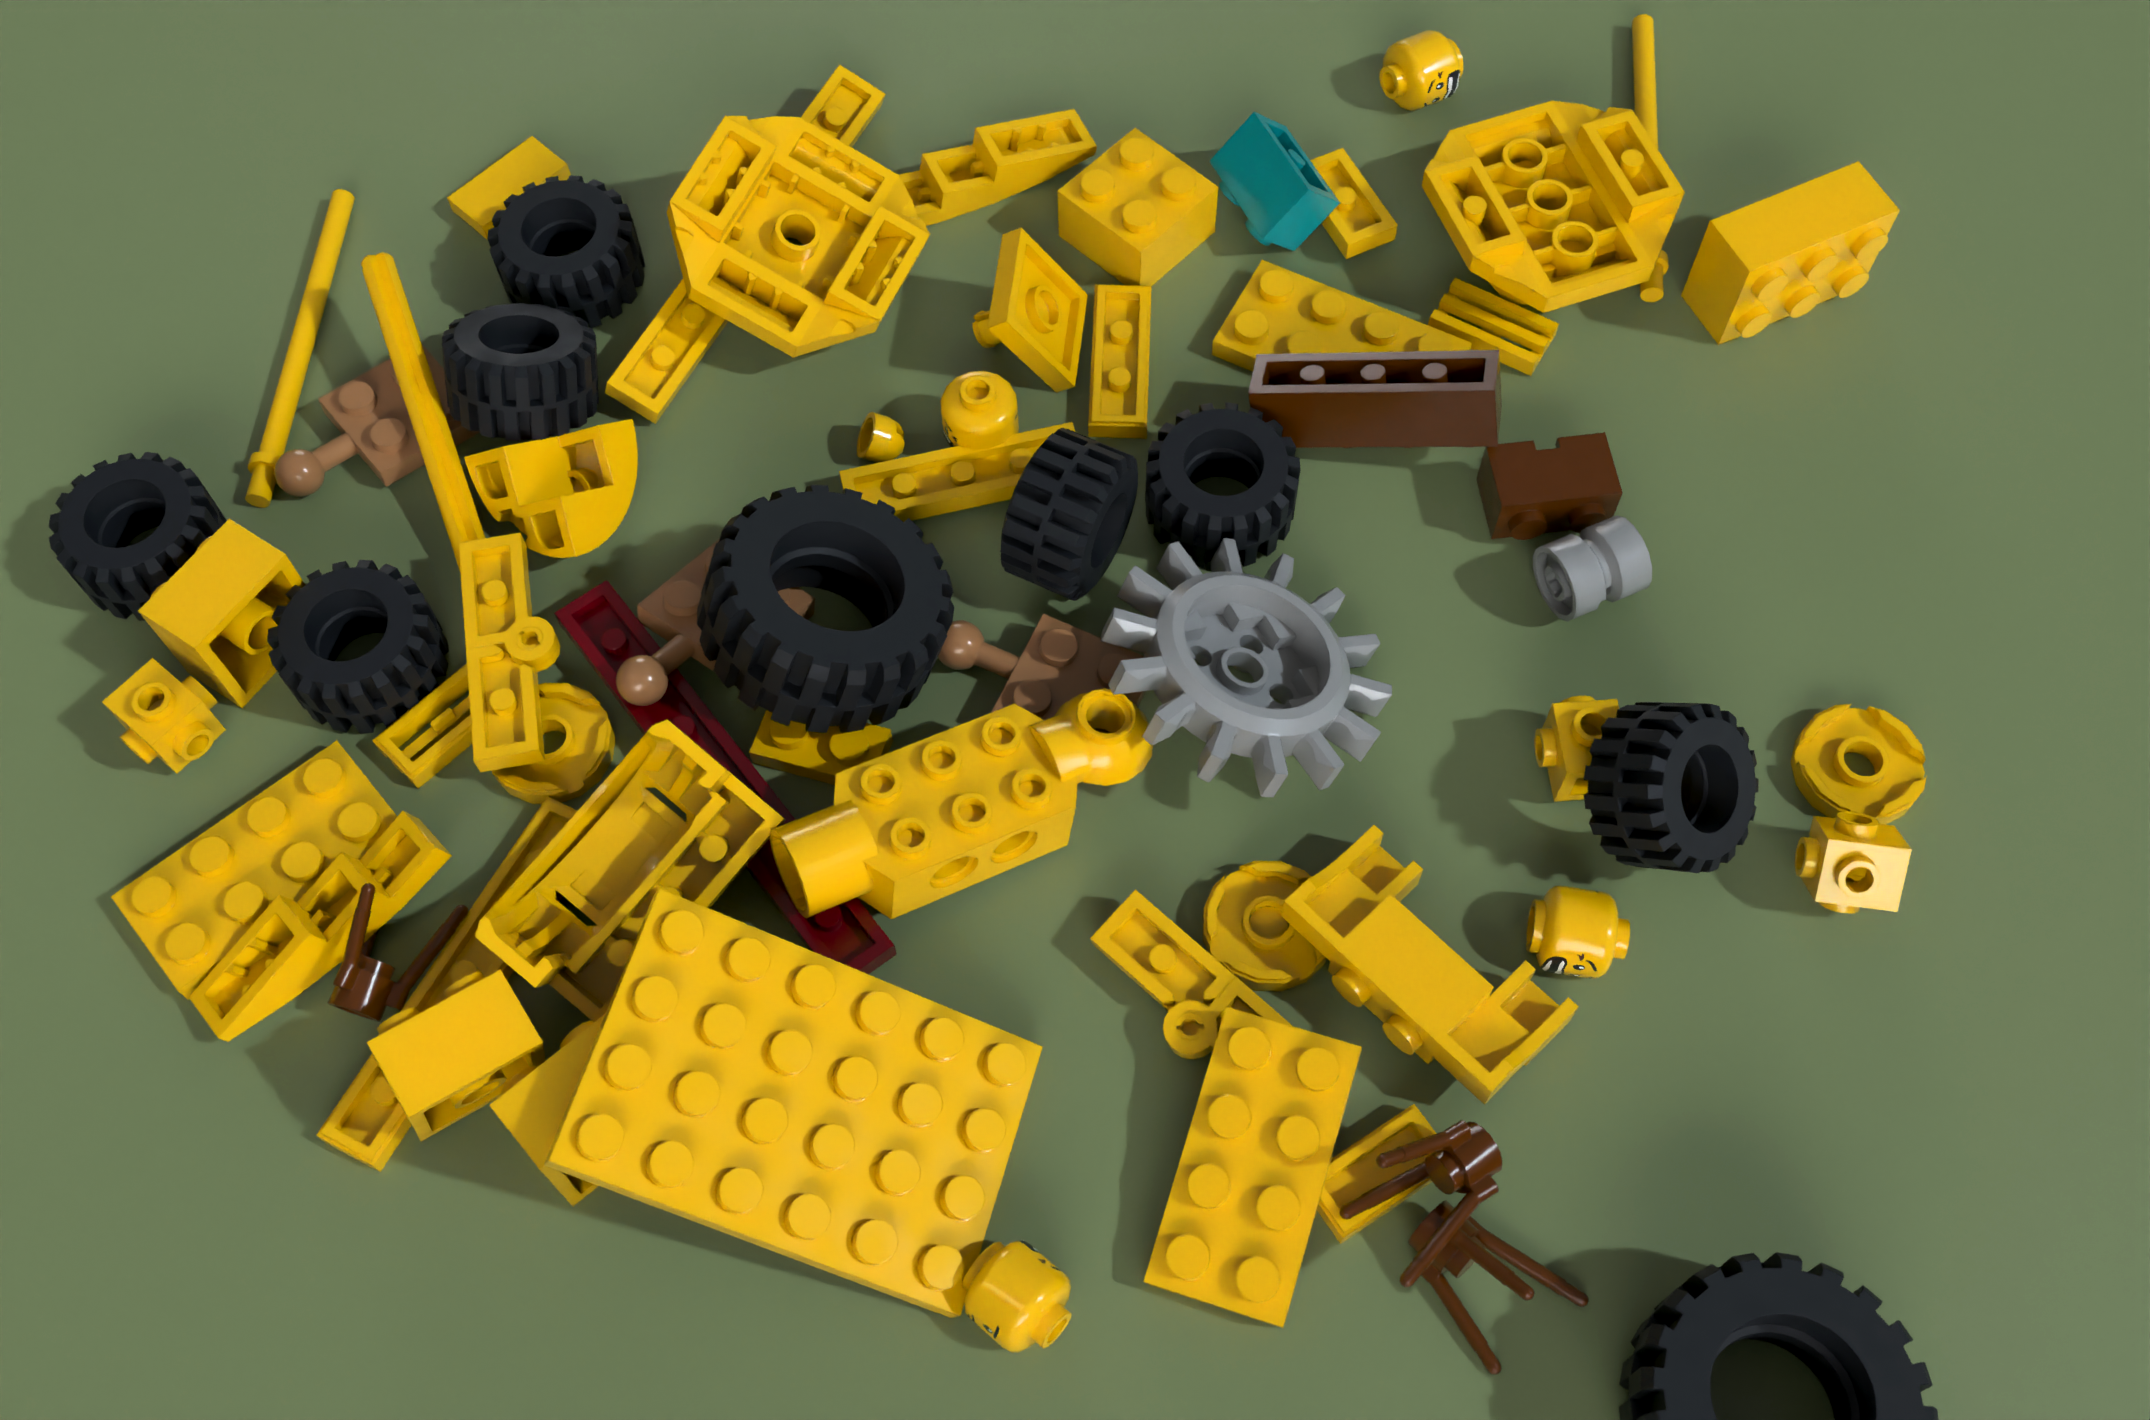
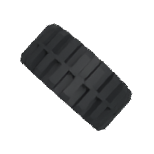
(805, 668)
(1773, 1302)

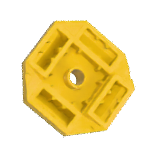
(799, 183)

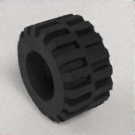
(560, 220)
(520, 371)
(1227, 446)
(117, 506)
(1069, 513)
(335, 612)
(1671, 786)

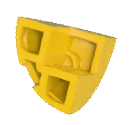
(561, 489)

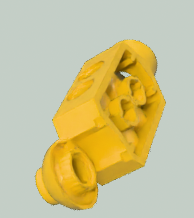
(958, 805)

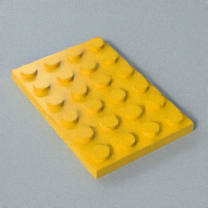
(798, 1105)

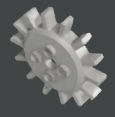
(1258, 631)

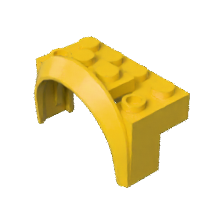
(618, 857)

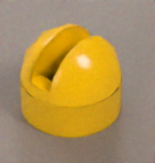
(880, 438)

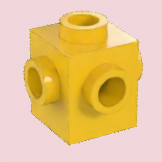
(165, 716)
(1566, 742)
(1853, 863)

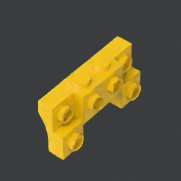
(1413, 979)

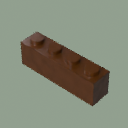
(1381, 398)

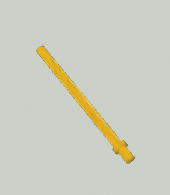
(1646, 110)
(299, 351)

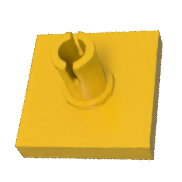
(1035, 311)

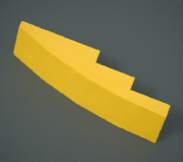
(997, 164)
(306, 939)

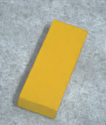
(1120, 362)

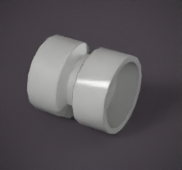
(1596, 566)

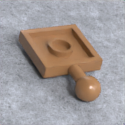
(372, 424)
(673, 616)
(1051, 670)

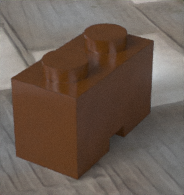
(1548, 489)

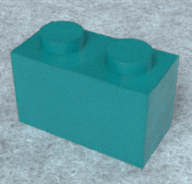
(1273, 183)

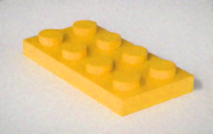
(1300, 315)
(275, 844)
(1253, 1167)

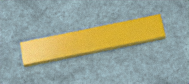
(368, 1117)

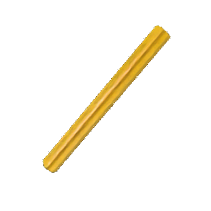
(422, 400)

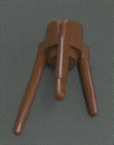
(364, 983)
(1458, 1161)
(1469, 1247)

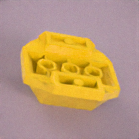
(1555, 201)

